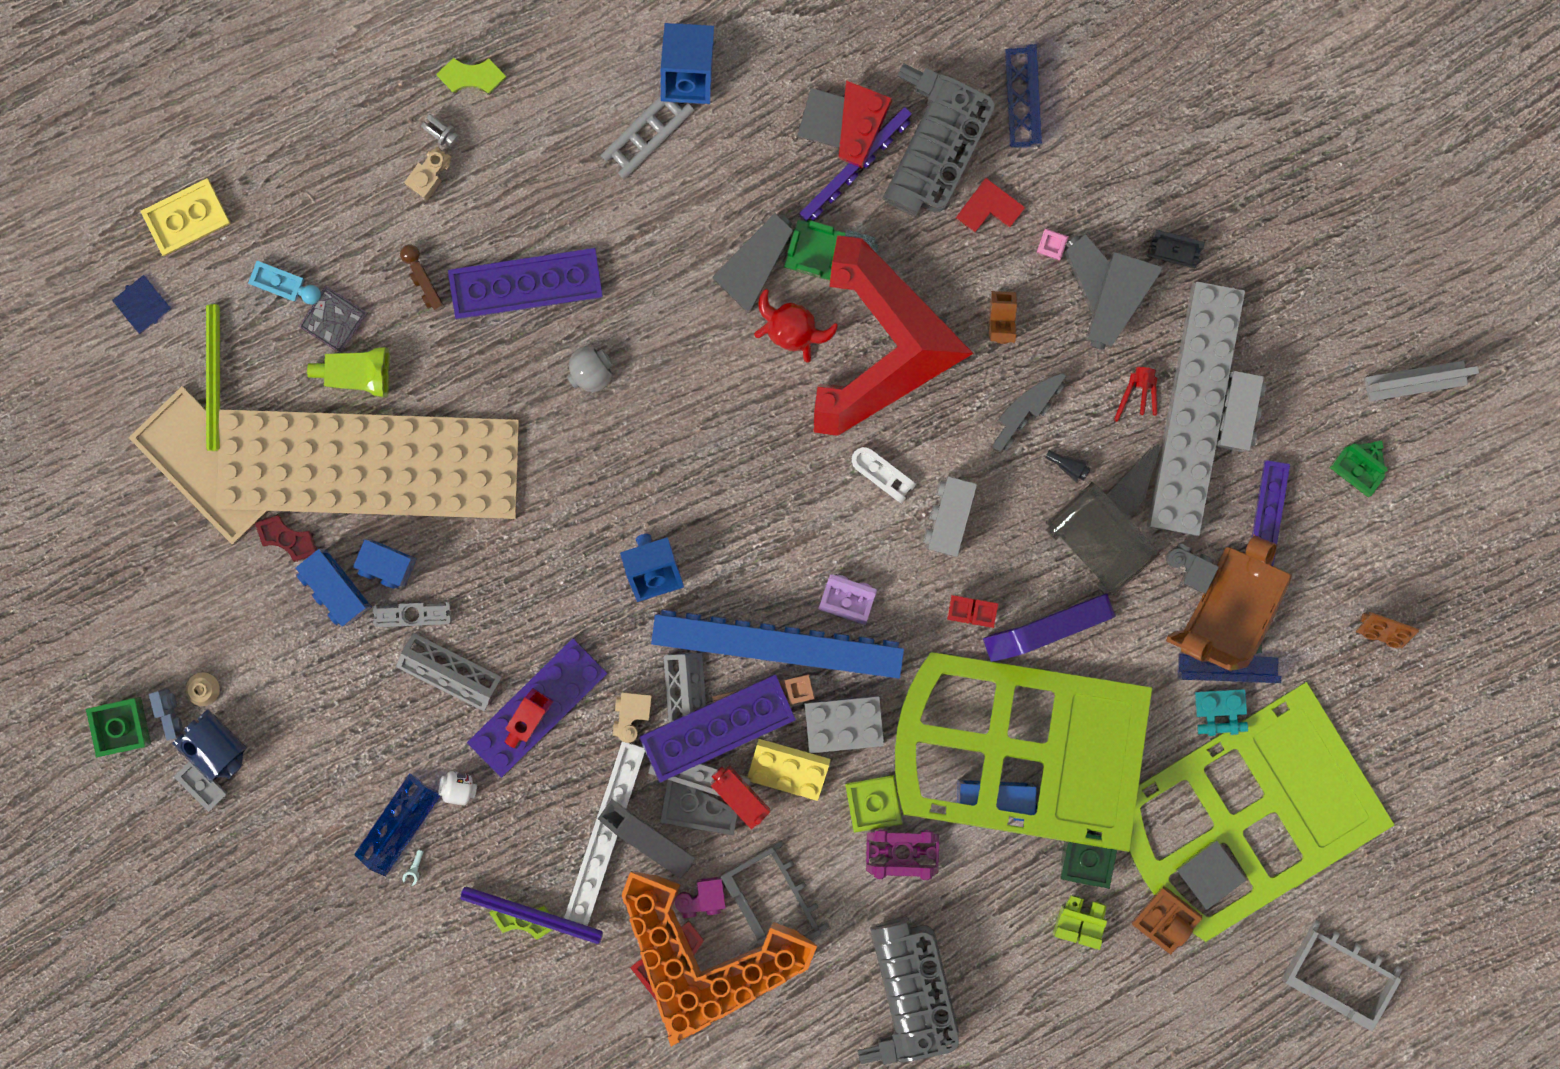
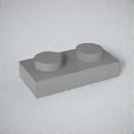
(199, 787)

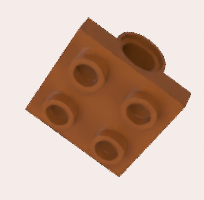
(1167, 920)

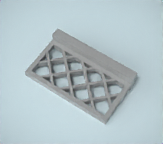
(1418, 380)

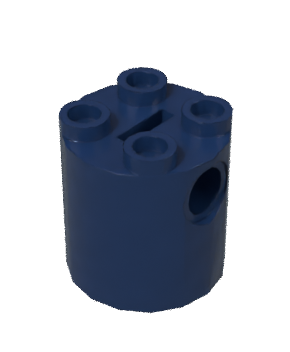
(211, 747)

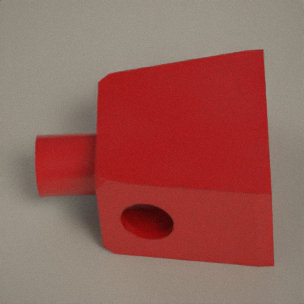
(531, 712)

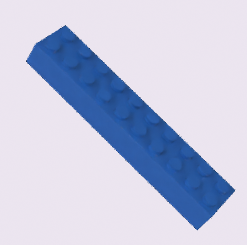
(777, 645)

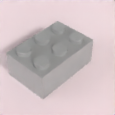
(1241, 411)
(949, 516)
(844, 724)

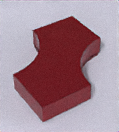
(276, 533)

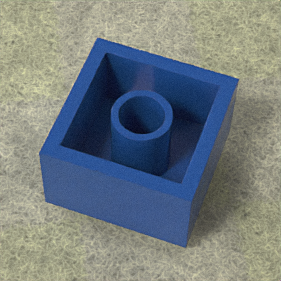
(385, 563)

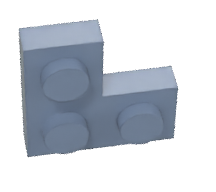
(163, 706)

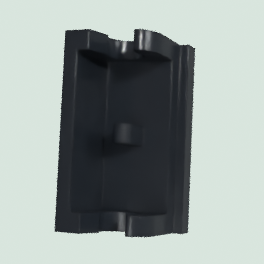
(1175, 249)

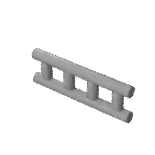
(645, 148)

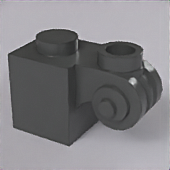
(1198, 571)

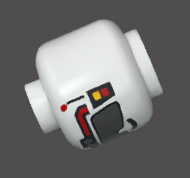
(457, 788)

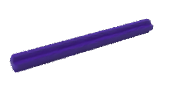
(531, 915)

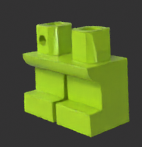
(1081, 926)

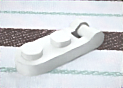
(881, 473)

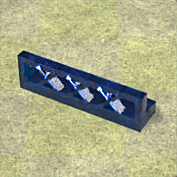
(1033, 99)
(1259, 670)
(399, 828)

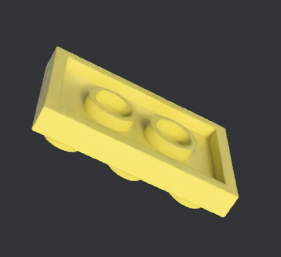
(185, 217)
(788, 769)

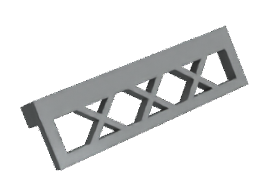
(445, 675)
(689, 679)

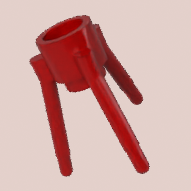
(1144, 380)

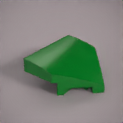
(1361, 466)

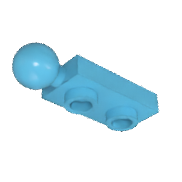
(283, 284)

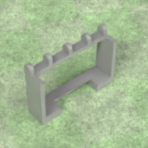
(1368, 1022)

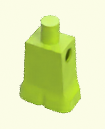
(355, 371)

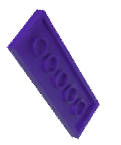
(525, 283)
(562, 680)
(717, 728)

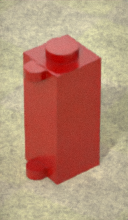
(739, 796)

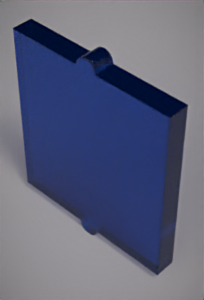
(141, 304)

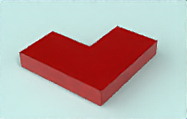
(989, 200)

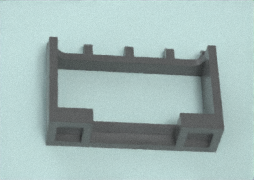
(736, 893)

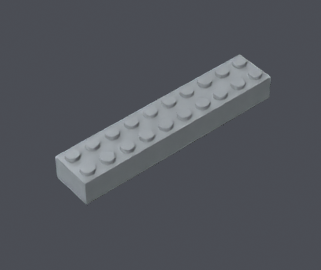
(1195, 408)

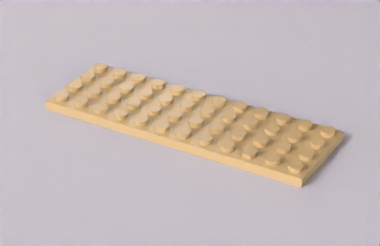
(367, 464)

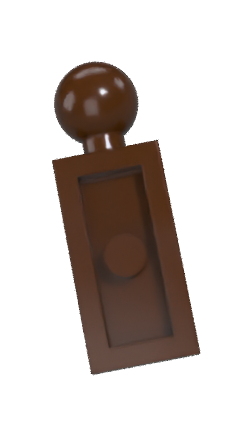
(410, 254)

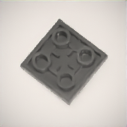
(822, 118)
(1211, 874)

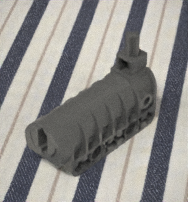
(937, 141)
(911, 995)

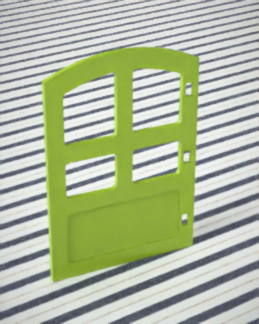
(1087, 761)
(1303, 779)

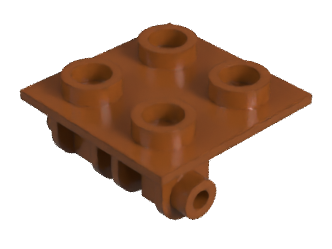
(1386, 630)

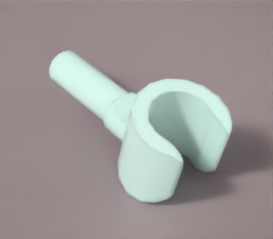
(414, 868)

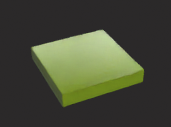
(873, 803)

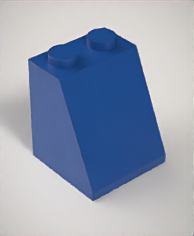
(687, 63)

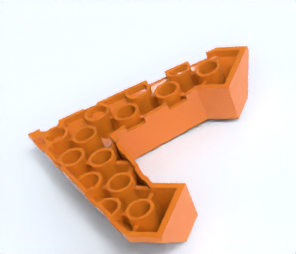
(684, 994)

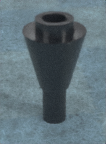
(1073, 467)

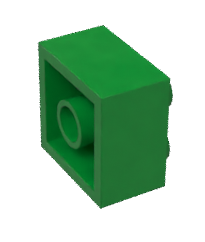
(118, 727)

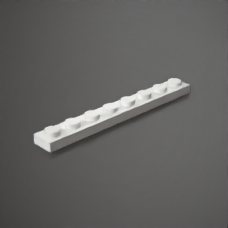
(602, 838)

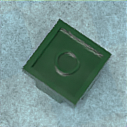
(1088, 863)

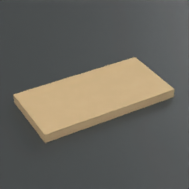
(177, 446)

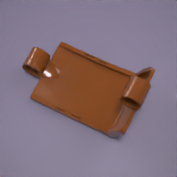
(1236, 607)

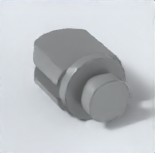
(446, 137)

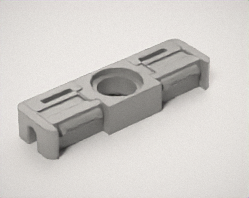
(428, 615)

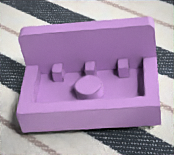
(847, 599)

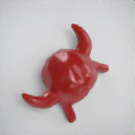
(792, 327)

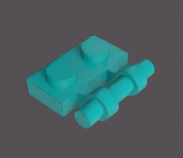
(1221, 703)

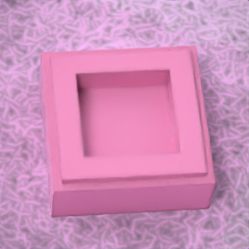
(1052, 244)

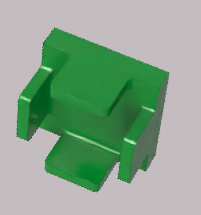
(812, 249)

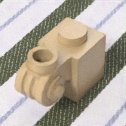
(424, 177)
(631, 707)

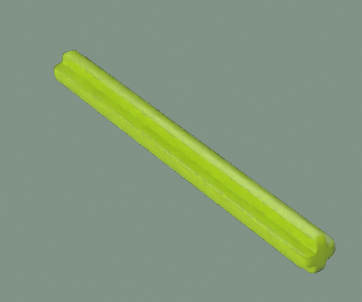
(212, 376)

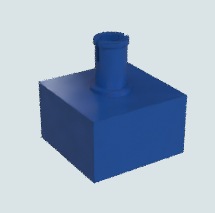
(651, 568)

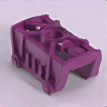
(907, 866)

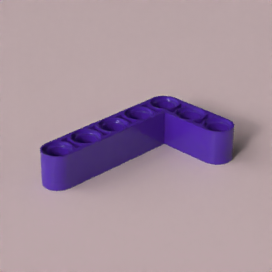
(1049, 628)

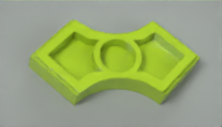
(482, 76)
(509, 923)

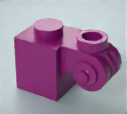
(709, 898)

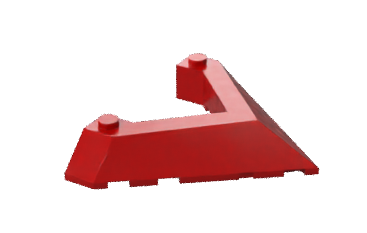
(922, 340)

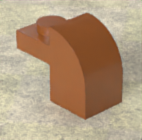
(1002, 317)

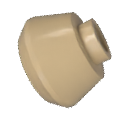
(204, 696)

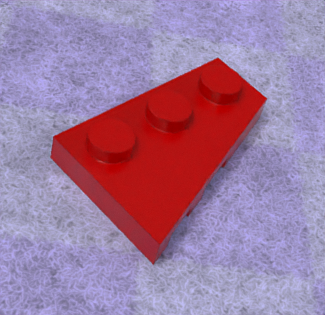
(861, 122)

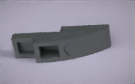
(1033, 402)

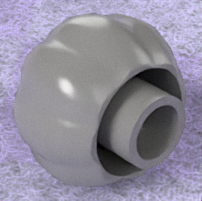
(590, 369)

